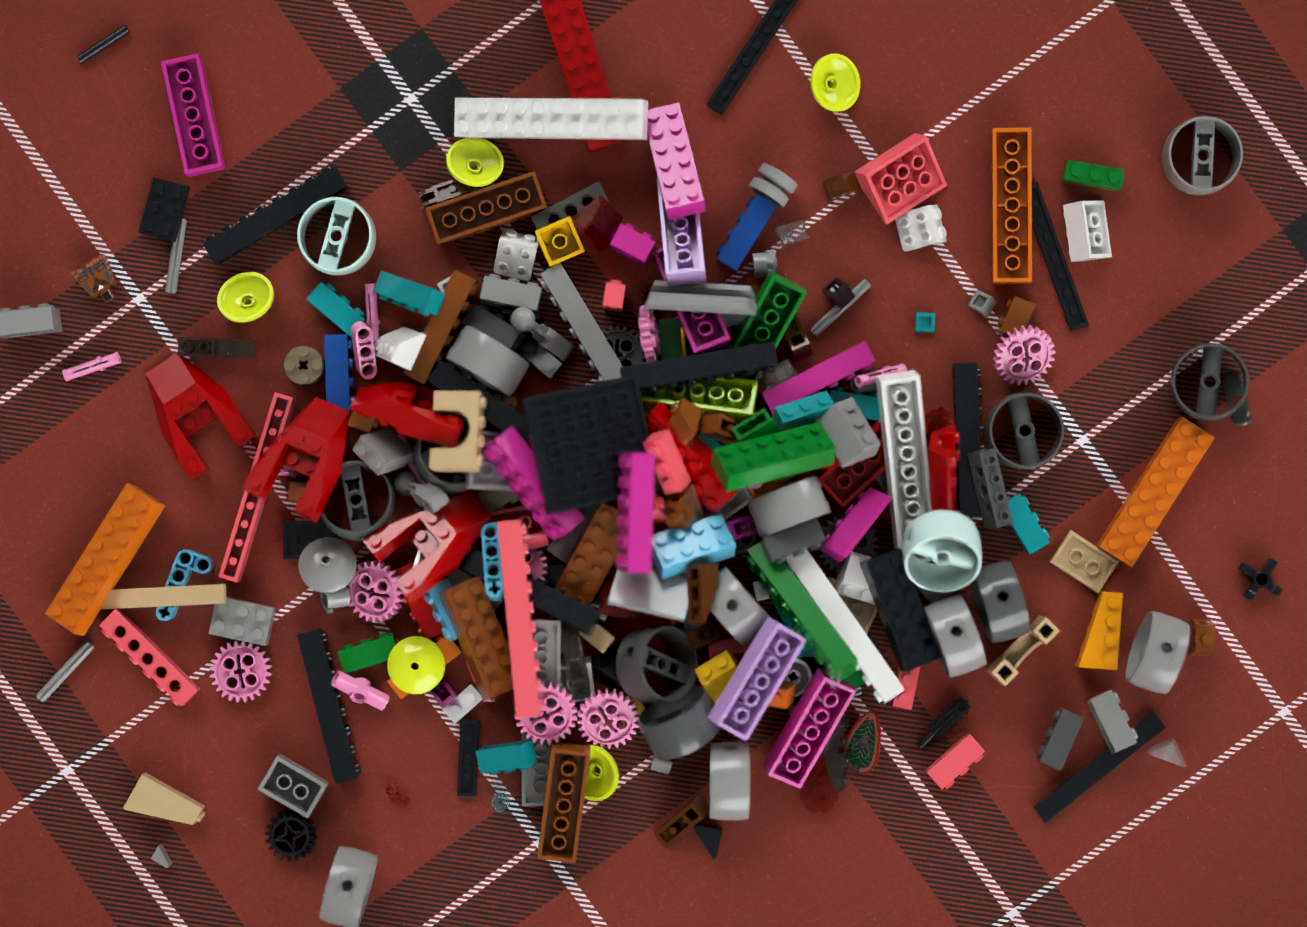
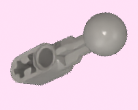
(524, 320)
(426, 496)

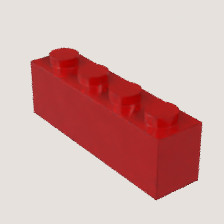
(421, 610)

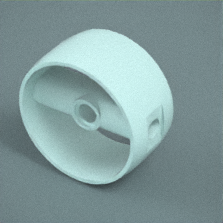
(339, 221)
(928, 537)

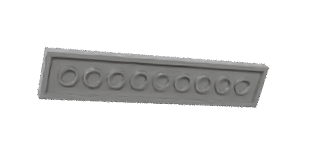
(549, 656)

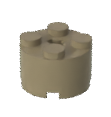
(315, 363)

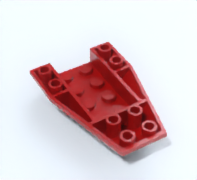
(943, 469)

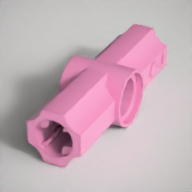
(360, 690)

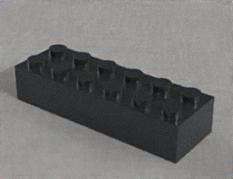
(900, 610)

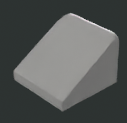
(982, 303)
(661, 765)
(161, 857)

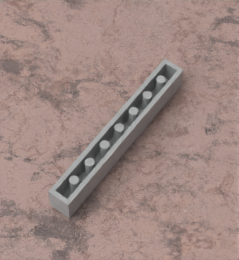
(582, 322)

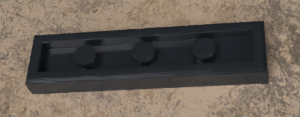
(467, 757)

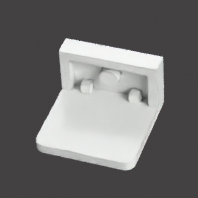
(921, 228)
(516, 255)

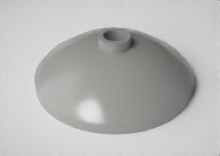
(327, 576)

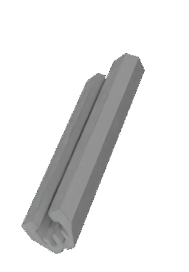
(702, 298)

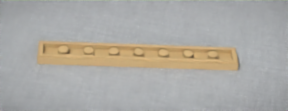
(166, 596)

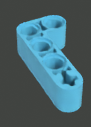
(492, 562)
(186, 569)

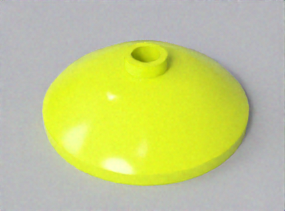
(842, 80)
(477, 155)
(241, 291)
(430, 662)
(604, 782)

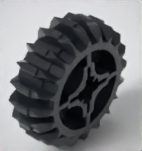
(295, 852)

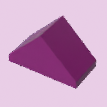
(742, 527)
(444, 692)

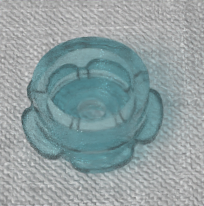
(495, 802)

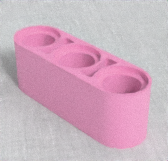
(360, 342)

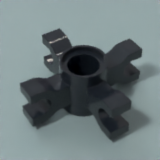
(1269, 565)

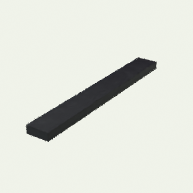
(750, 55)
(1056, 262)
(1096, 770)

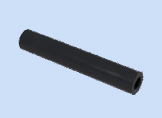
(103, 44)

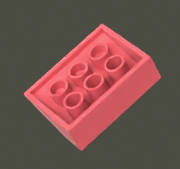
(901, 177)

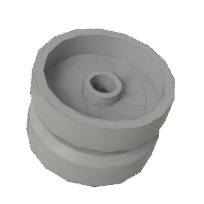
(773, 184)

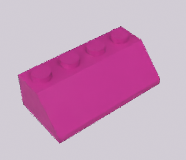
(855, 524)

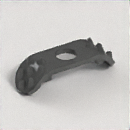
(1232, 387)

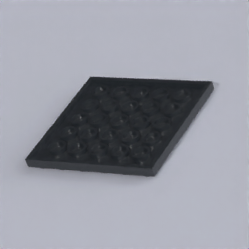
(580, 438)

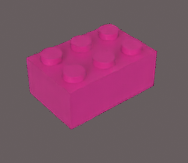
(633, 244)

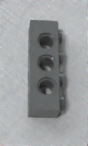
(576, 201)
(990, 488)

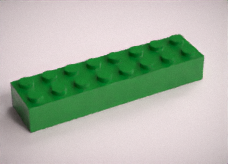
(804, 614)

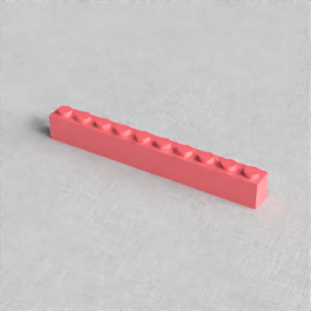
(252, 506)
(518, 618)

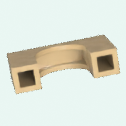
(468, 455)
(1005, 665)

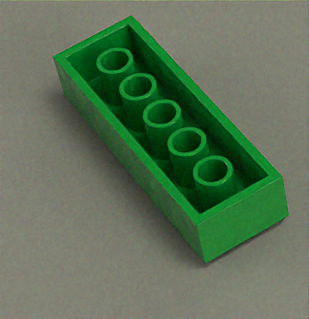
(776, 307)
(773, 456)

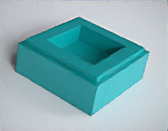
(924, 322)

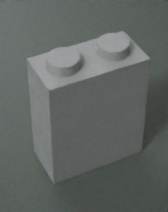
(383, 451)

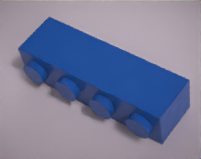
(746, 232)
(338, 370)

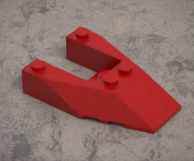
(188, 402)
(410, 410)
(311, 447)
(439, 537)

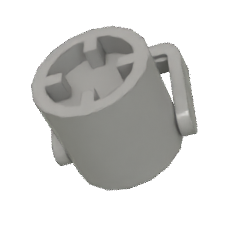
(764, 263)
(335, 600)

